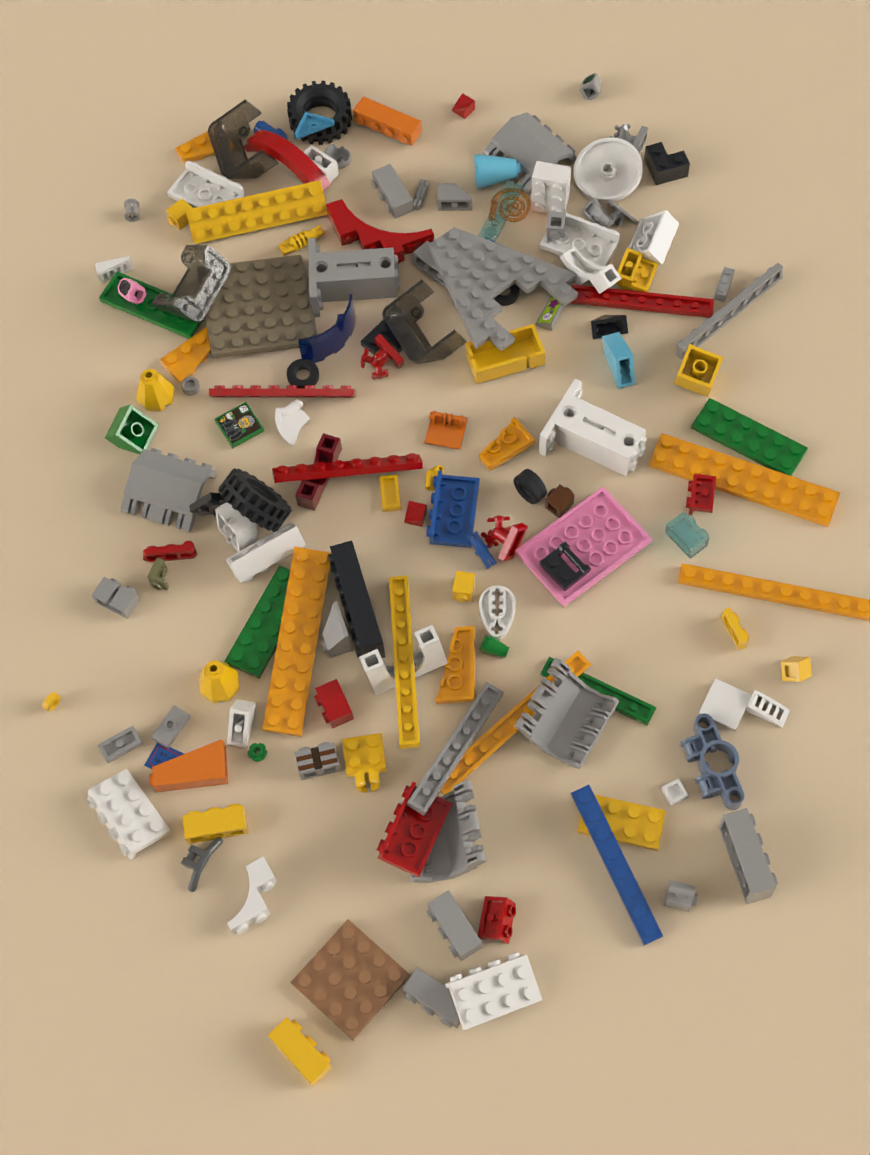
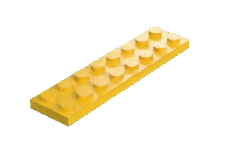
(256, 212)

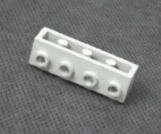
(265, 552)

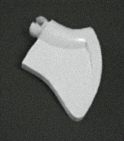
(290, 421)

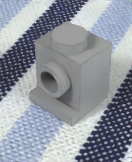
(556, 228)

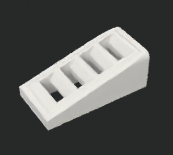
(107, 269)
(757, 711)

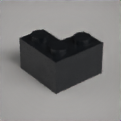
(664, 166)

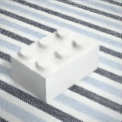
(550, 187)

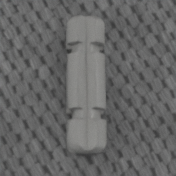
(420, 194)

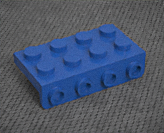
(453, 510)

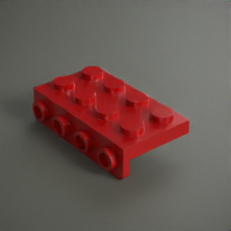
(412, 834)

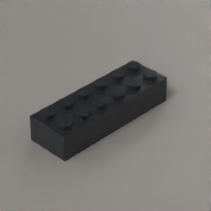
(355, 599)

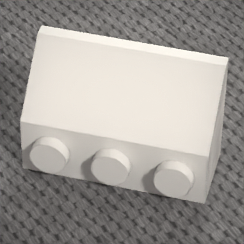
(654, 236)

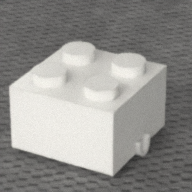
(236, 527)

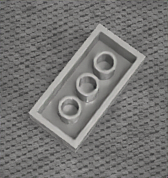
(747, 855)

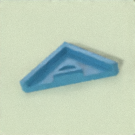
(312, 123)

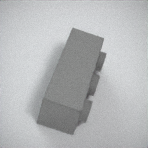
(724, 284)

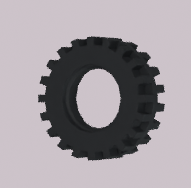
(316, 96)
(254, 500)

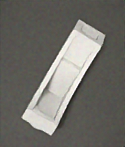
(600, 276)
(255, 909)

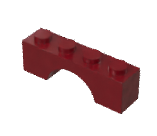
(310, 491)

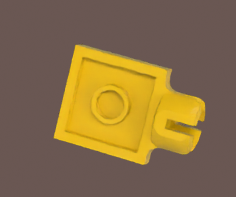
(364, 760)

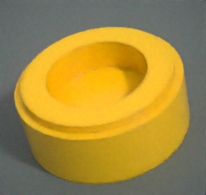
(51, 701)

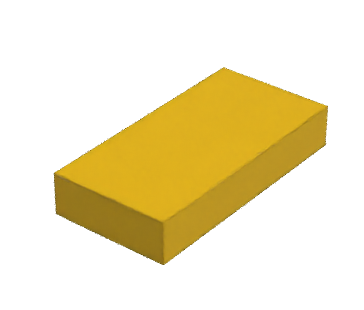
(390, 493)

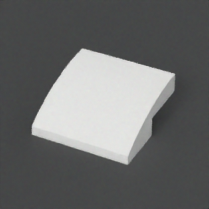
(725, 704)

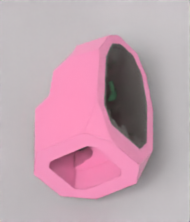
(131, 291)

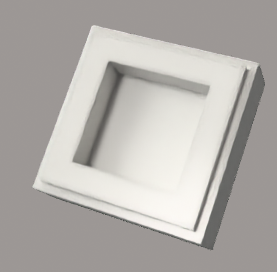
(674, 792)

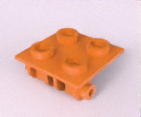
(446, 430)

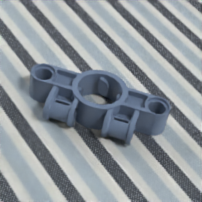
(711, 782)

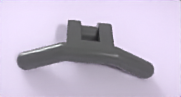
(202, 861)

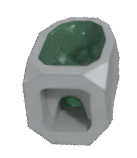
(591, 86)

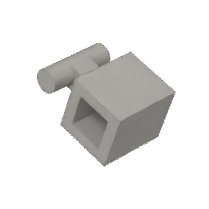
(680, 896)

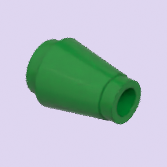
(493, 647)

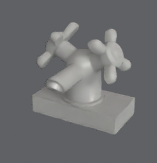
(637, 141)

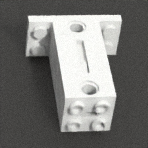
(593, 433)

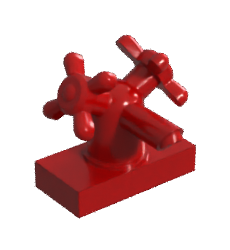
(385, 355)
(508, 536)

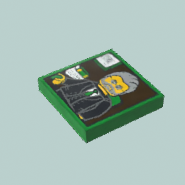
(239, 425)

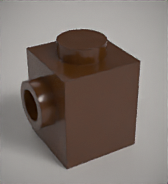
(559, 500)

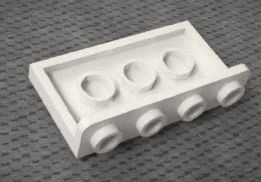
(203, 187)
(589, 238)
(127, 813)
(494, 990)

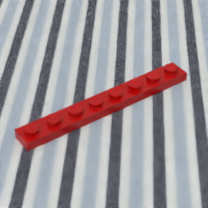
(644, 301)
(274, 391)
(347, 468)

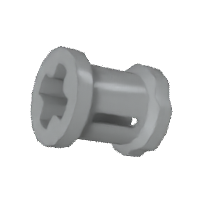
(132, 210)

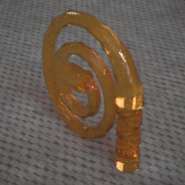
(495, 200)

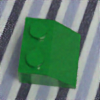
(131, 430)

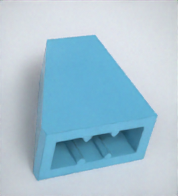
(619, 359)

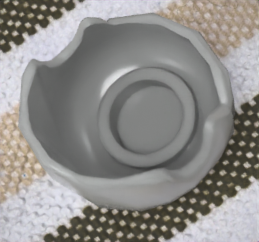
(341, 155)

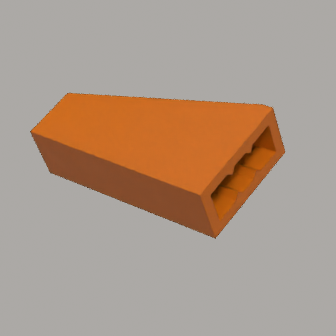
(192, 770)

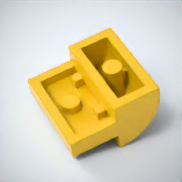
(636, 271)

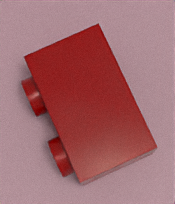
(334, 704)

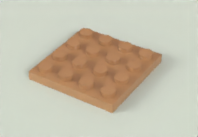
(350, 979)

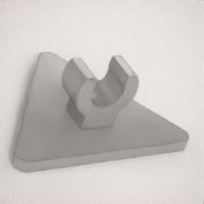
(619, 214)

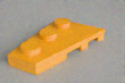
(195, 148)
(508, 444)

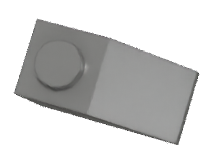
(453, 198)

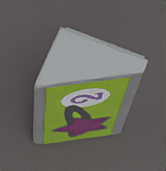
(550, 314)

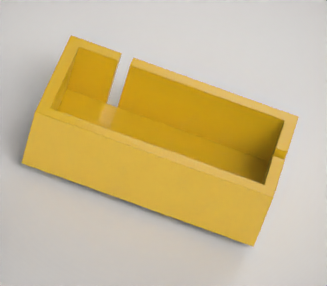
(491, 363)

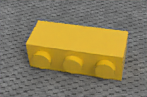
(215, 823)
(300, 1050)

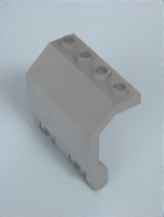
(528, 142)
(165, 487)
(566, 716)
(454, 849)

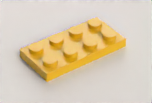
(630, 822)

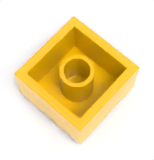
(698, 370)

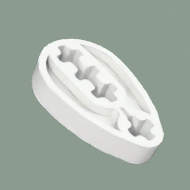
(506, 609)

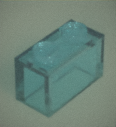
(687, 534)

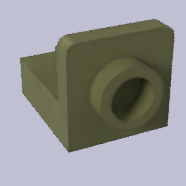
(157, 574)

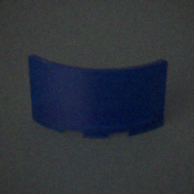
(331, 340)

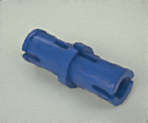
(481, 550)

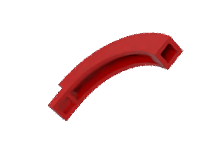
(288, 155)

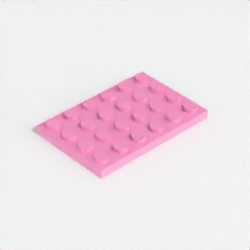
(597, 533)

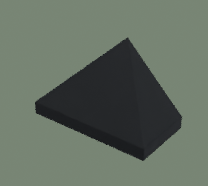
(608, 325)

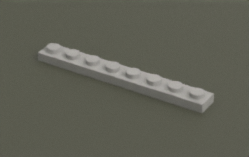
(731, 310)
(454, 749)

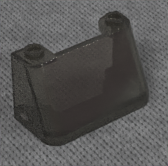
(199, 284)

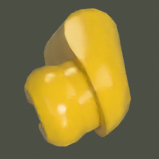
(430, 476)

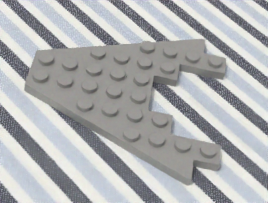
(481, 270)

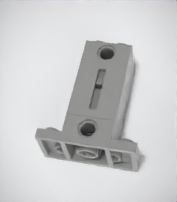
(355, 272)

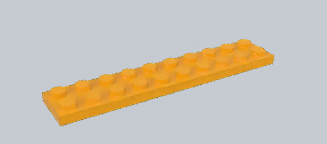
(746, 479)
(297, 642)

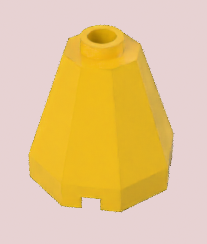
(154, 391)
(218, 681)

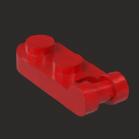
(170, 552)

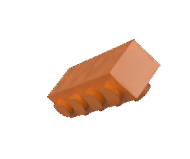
(387, 121)

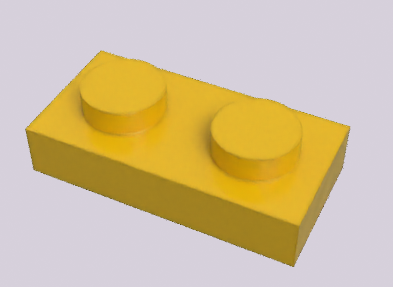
(732, 624)

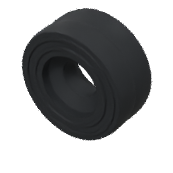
(530, 486)

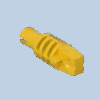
(299, 240)

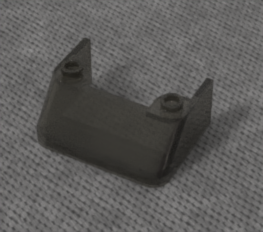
(226, 139)
(402, 318)

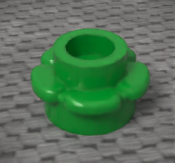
(257, 757)

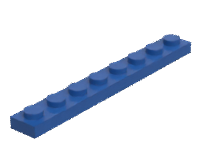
(616, 865)

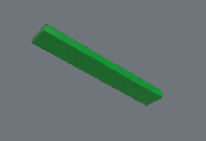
(628, 704)

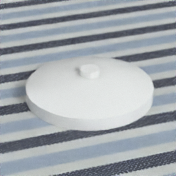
(608, 170)

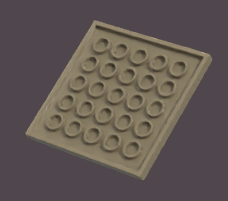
(261, 308)

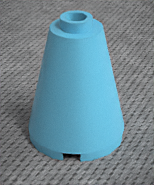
(494, 169)

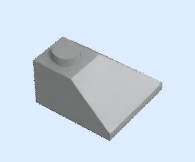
(335, 634)

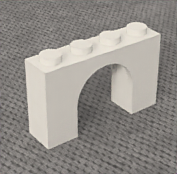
(426, 658)

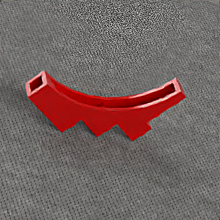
(352, 229)

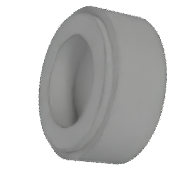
(190, 386)

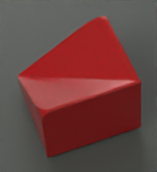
(464, 106)
(415, 513)

